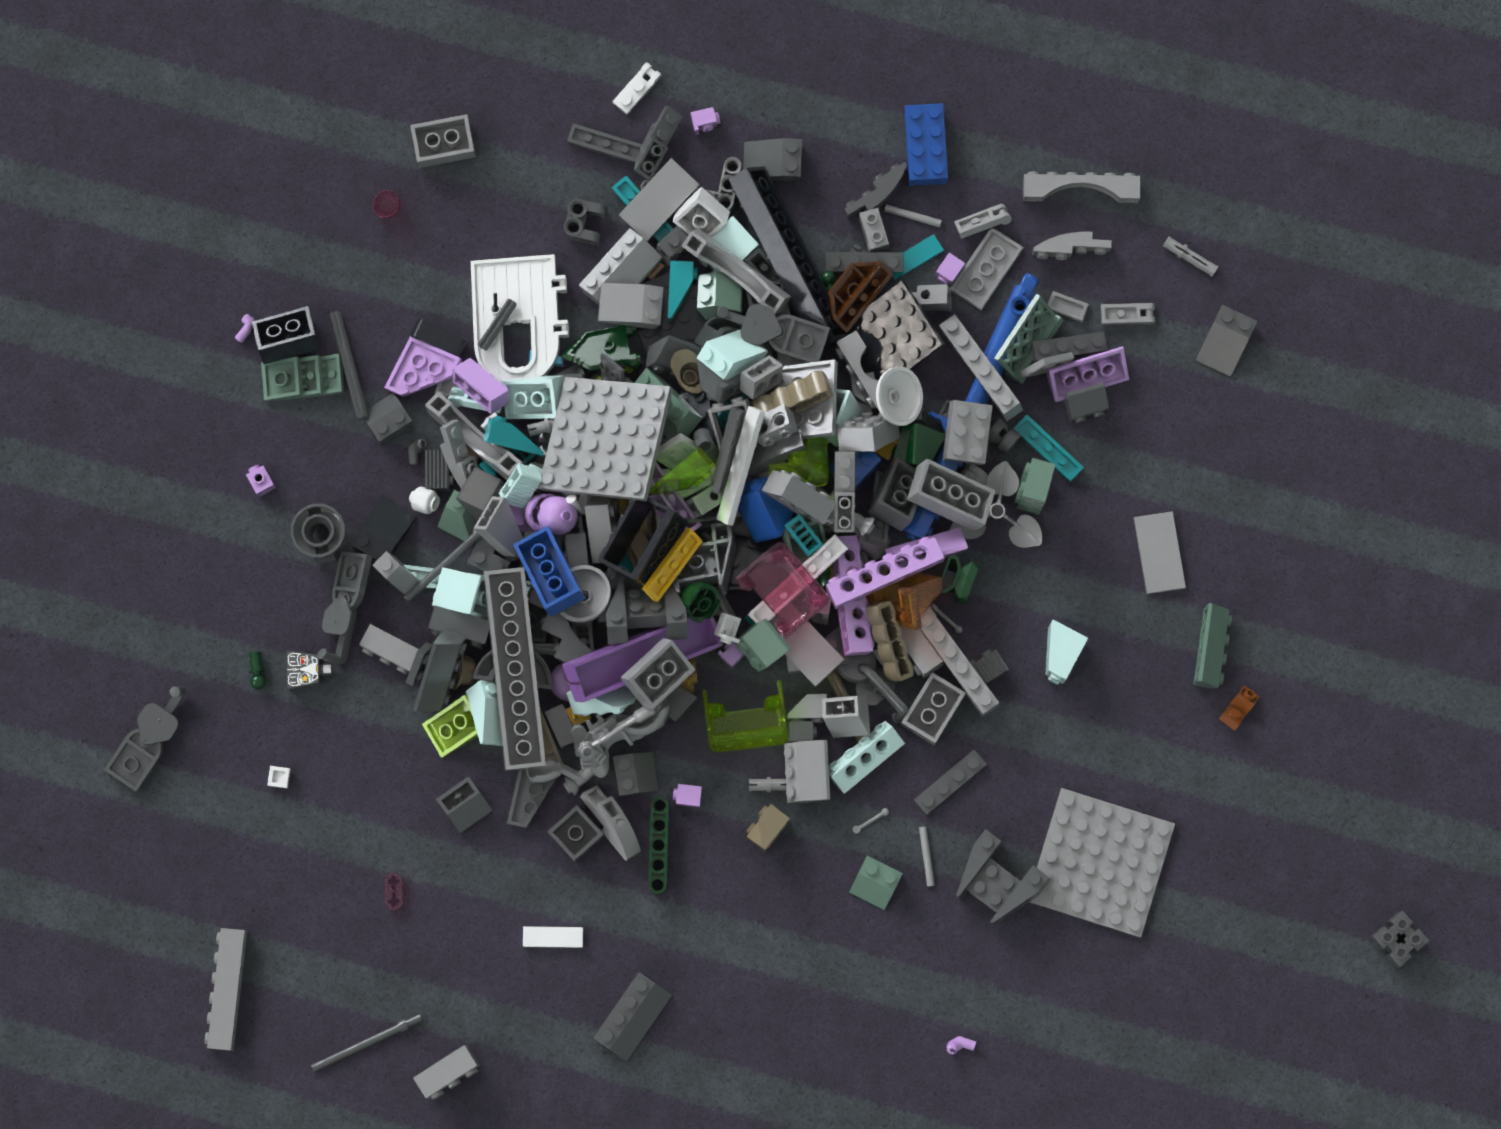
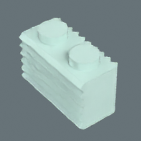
(521, 485)

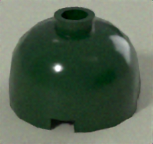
(700, 601)

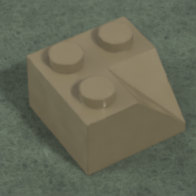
(768, 827)

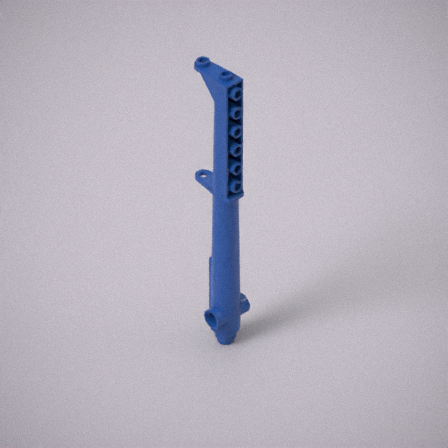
(1020, 297)

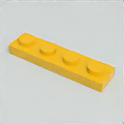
(672, 564)

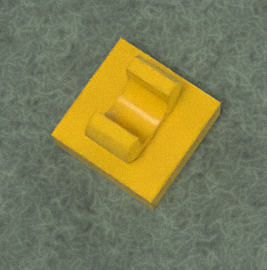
(577, 718)

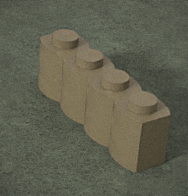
(798, 395)
(888, 637)

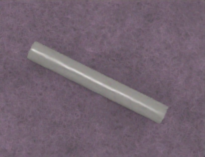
(912, 215)
(926, 856)

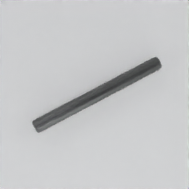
(348, 365)

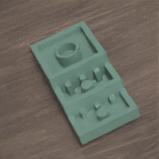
(303, 377)

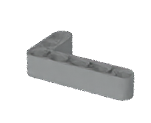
(722, 194)

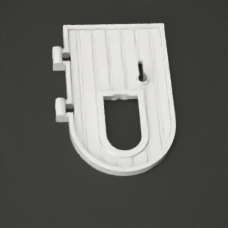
(530, 286)

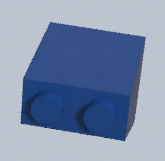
(865, 465)
(762, 513)

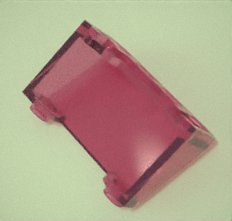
(784, 588)

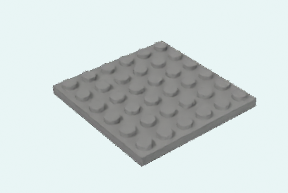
(605, 438)
(1102, 862)

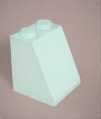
(734, 239)
(730, 354)
(845, 410)
(461, 593)
(1062, 651)

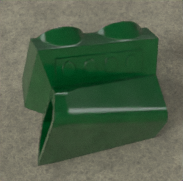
(917, 444)
(957, 579)

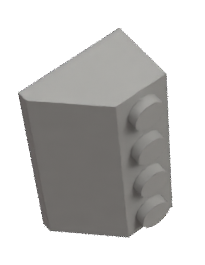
(625, 263)

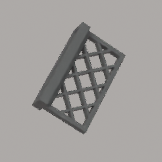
(728, 448)

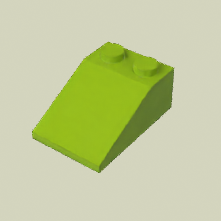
(452, 727)

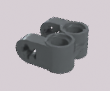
(579, 220)

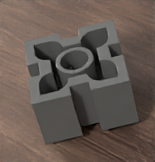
(1386, 938)

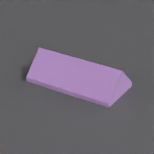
(1099, 368)
(950, 543)

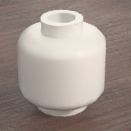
(424, 500)

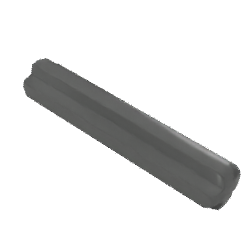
(497, 324)

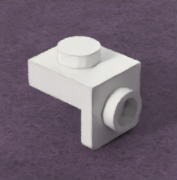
(727, 628)

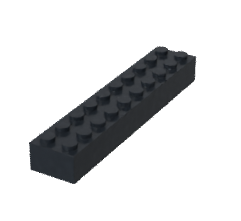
(785, 249)

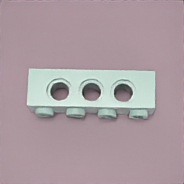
(874, 756)

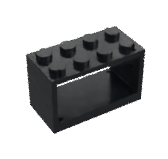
(660, 544)

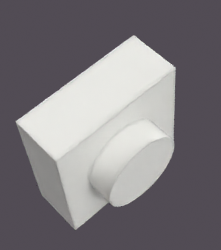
(279, 777)

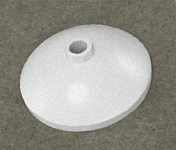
(899, 396)

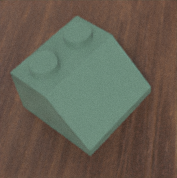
(716, 291)
(762, 645)
(875, 882)

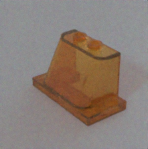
(909, 597)

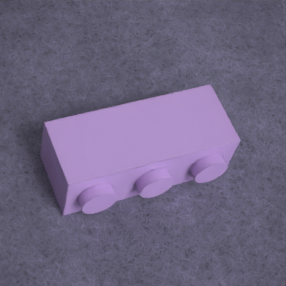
(480, 385)

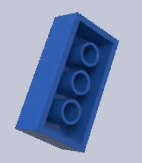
(925, 144)
(549, 571)

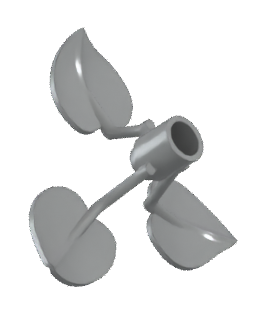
(1005, 482)

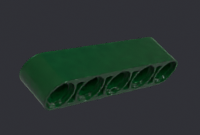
(656, 836)

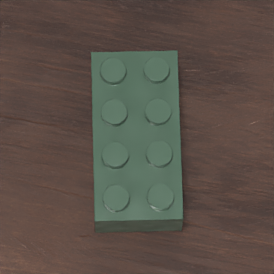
(1034, 486)

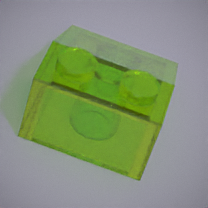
(686, 474)

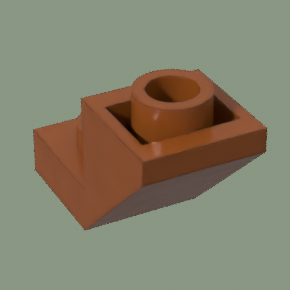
(1239, 707)

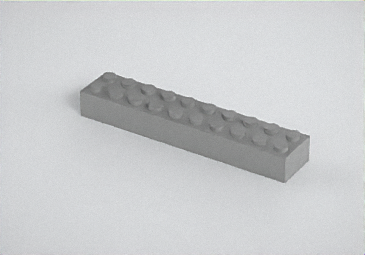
(514, 668)

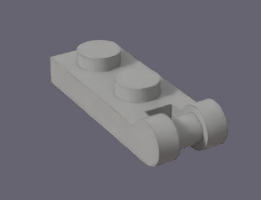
(983, 220)
(1127, 313)

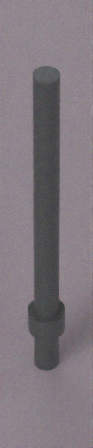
(445, 563)
(402, 1026)

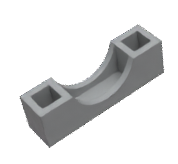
(852, 350)

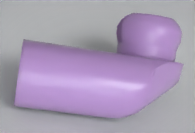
(246, 329)
(958, 1043)

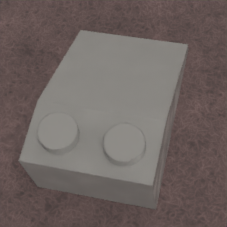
(631, 304)

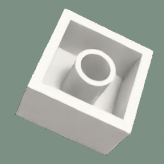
(701, 212)

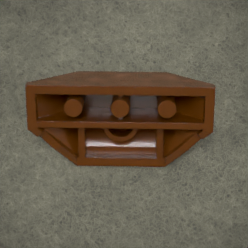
(856, 291)

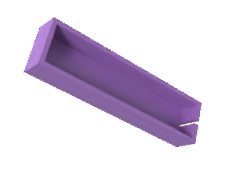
(601, 669)

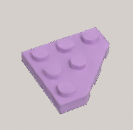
(420, 368)

